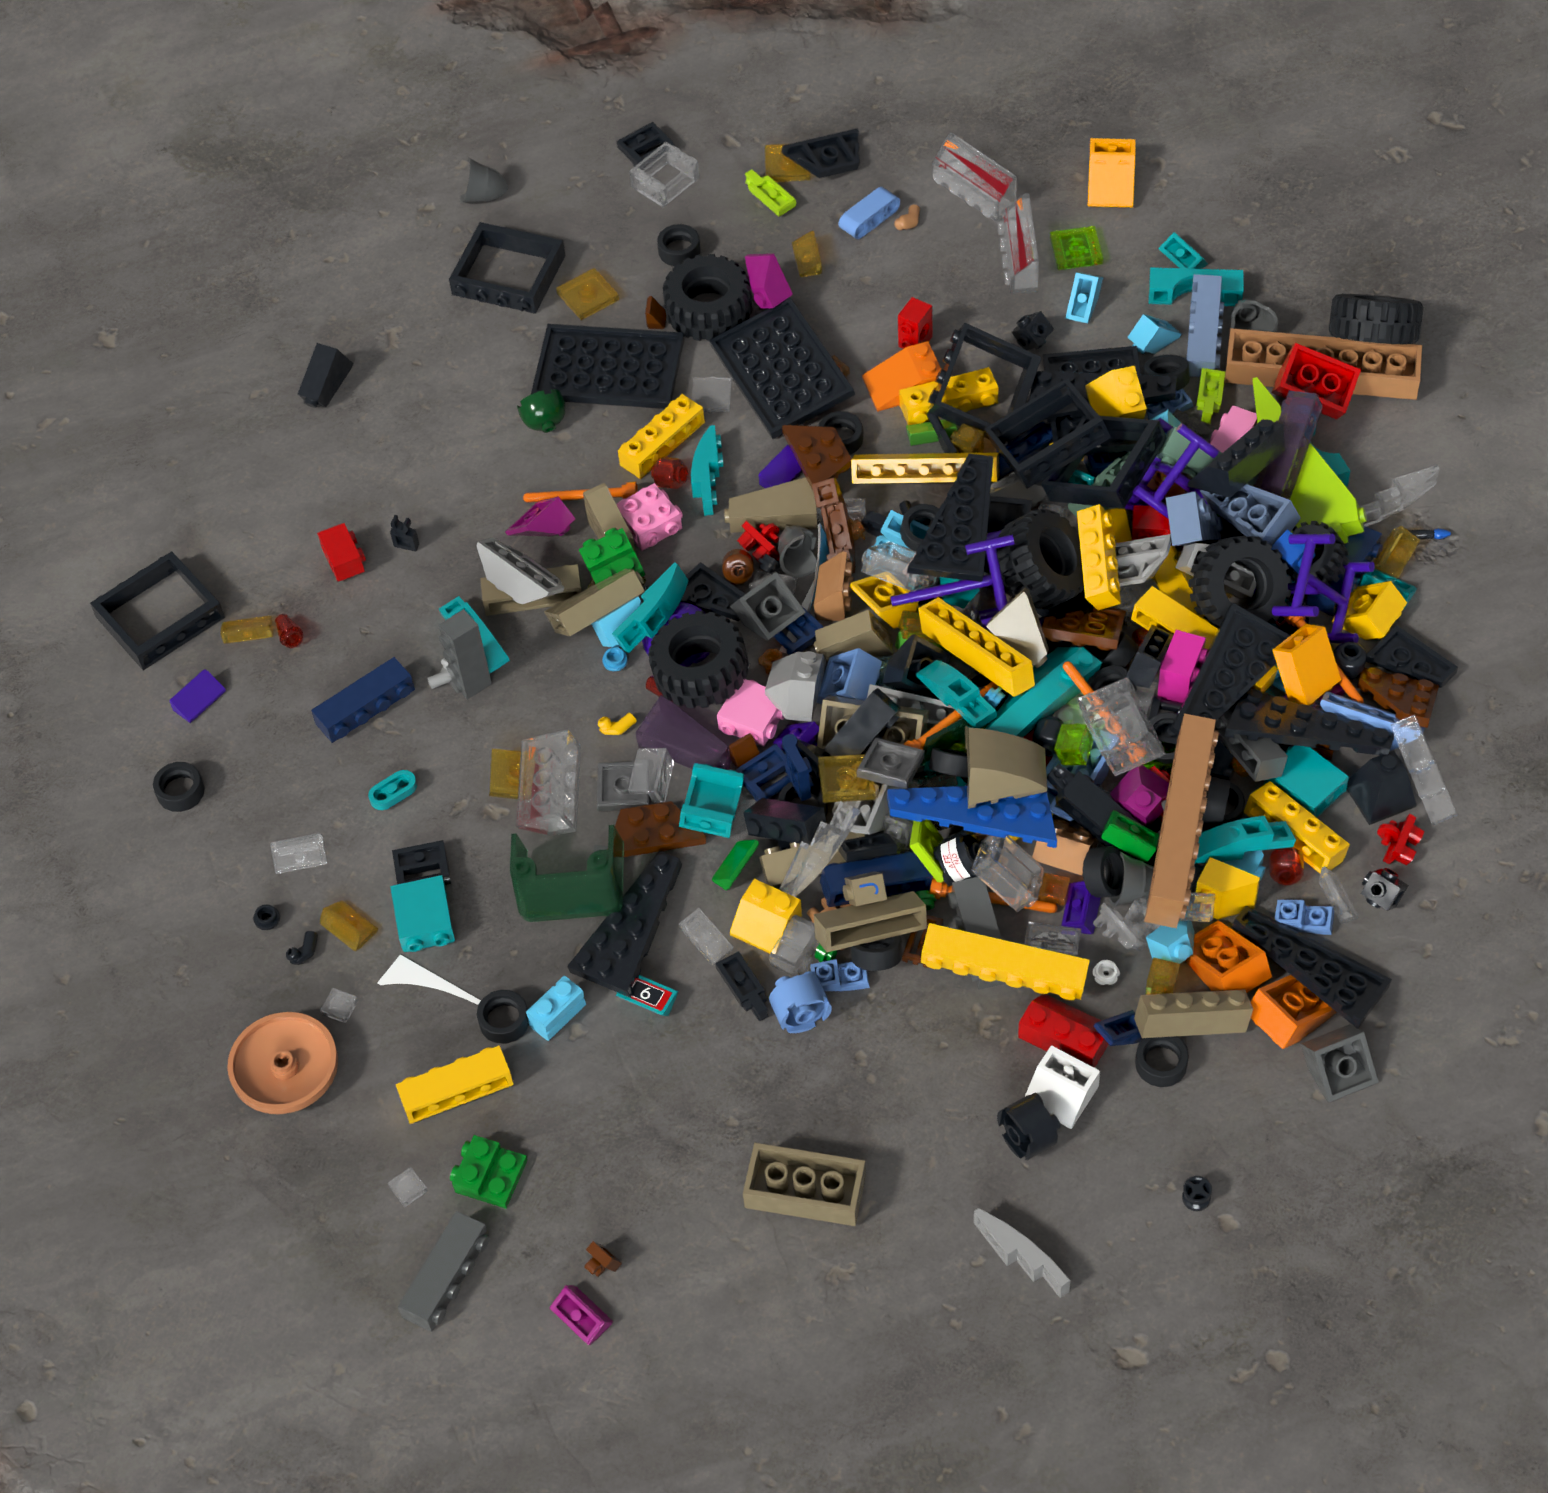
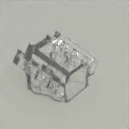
(1120, 726)

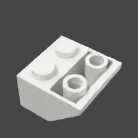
(1064, 1085)

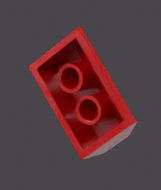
(1319, 374)
(1064, 1027)

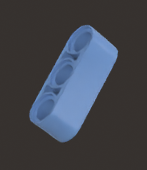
(869, 212)

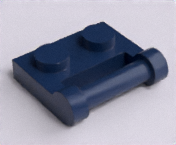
(803, 629)
(797, 767)
(761, 770)

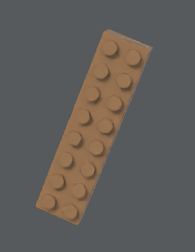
(1385, 368)
(1182, 821)

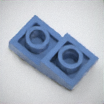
(1182, 402)
(1305, 918)
(840, 976)

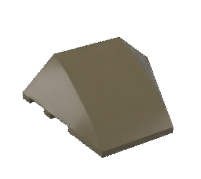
(1002, 766)

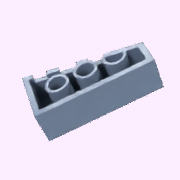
(1205, 324)
(1255, 512)
(1192, 520)

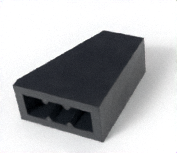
(324, 375)

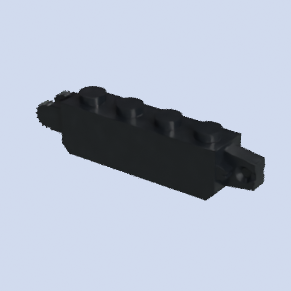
(1087, 803)

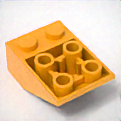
(1111, 172)

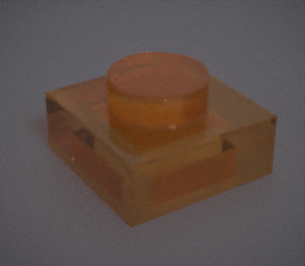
(1054, 889)

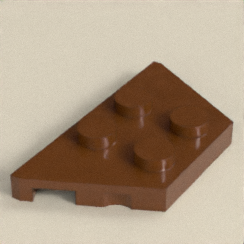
(817, 451)
(654, 829)

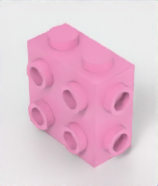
(650, 516)
(748, 713)

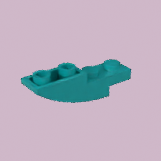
(705, 469)
(658, 606)
(493, 651)
(957, 691)
(1237, 837)

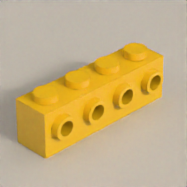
(962, 392)
(661, 436)
(1098, 557)
(1313, 838)
(454, 1084)

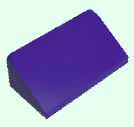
(780, 470)
(196, 696)
(1080, 908)

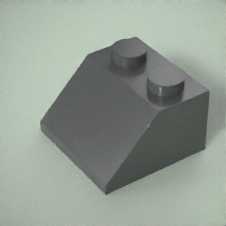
(768, 607)
(1340, 1062)

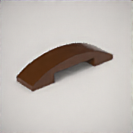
(835, 519)

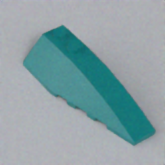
(1051, 691)

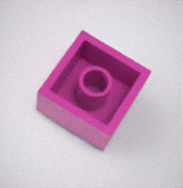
(1181, 665)

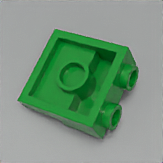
(610, 555)
(487, 1171)

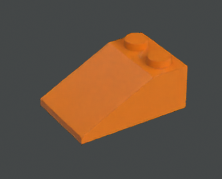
(903, 370)
(1228, 959)
(1288, 1011)

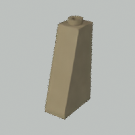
(781, 504)
(594, 602)

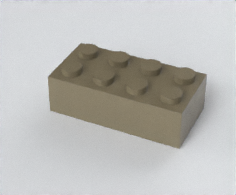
(838, 710)
(804, 1184)

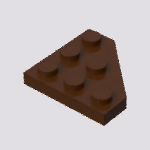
(1096, 628)
(1400, 693)

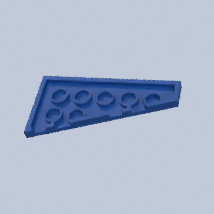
(1018, 817)

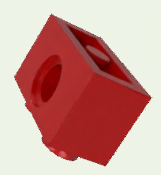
(915, 323)

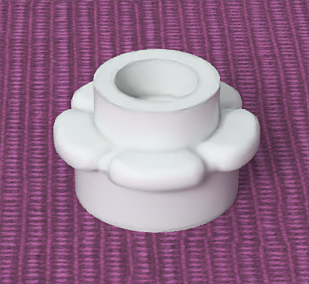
(1109, 967)

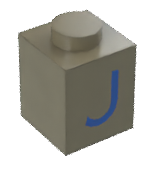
(864, 888)

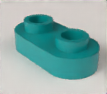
(391, 790)

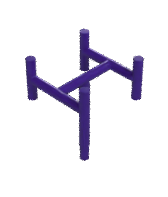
(1173, 473)
(994, 579)
(1310, 584)

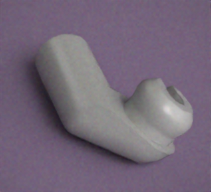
(440, 678)

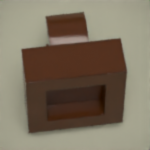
(601, 1259)

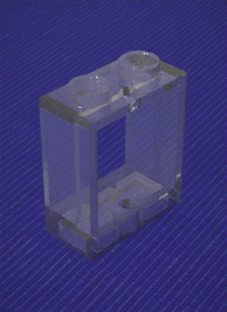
(662, 194)
(890, 563)
(1008, 871)

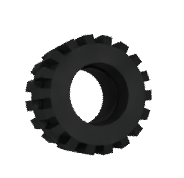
(1332, 559)

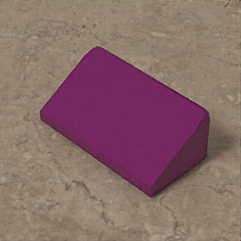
(580, 1314)

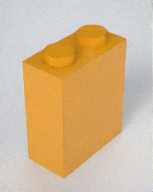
(1307, 664)

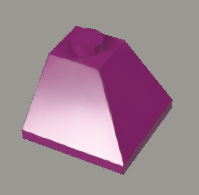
(767, 280)
(543, 519)
(1141, 794)

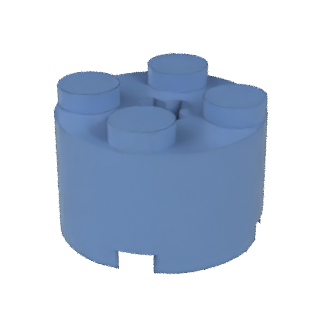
(799, 1002)

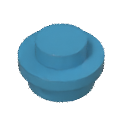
(614, 659)
(994, 696)

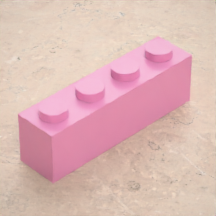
(1232, 427)

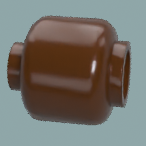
(738, 566)

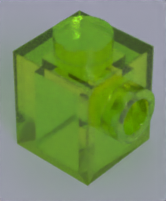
(1073, 744)

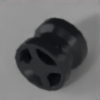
(1194, 1187)

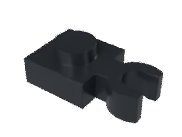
(403, 535)

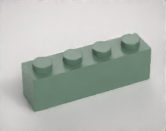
(1174, 448)

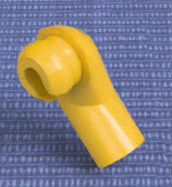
(610, 727)

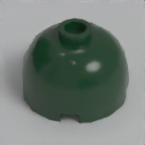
(542, 410)

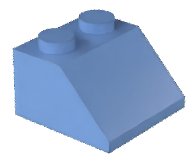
(850, 675)

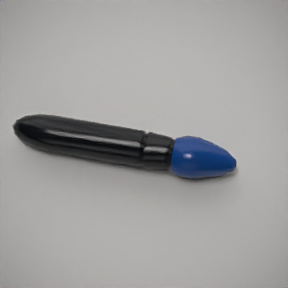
(1430, 534)

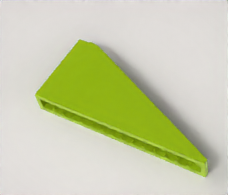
(1318, 490)

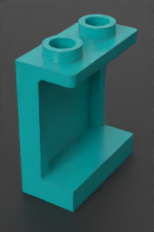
(1311, 779)
(711, 800)
(422, 914)

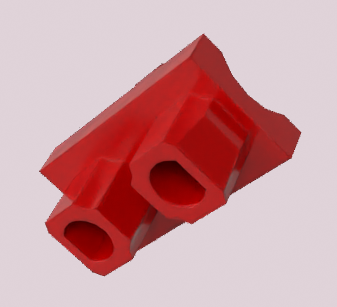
(752, 536)
(1397, 838)

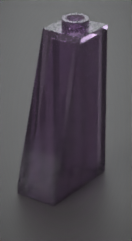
(682, 736)

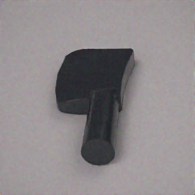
(943, 438)

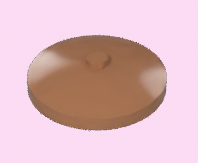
(282, 1063)

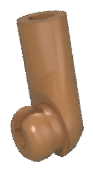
(908, 220)

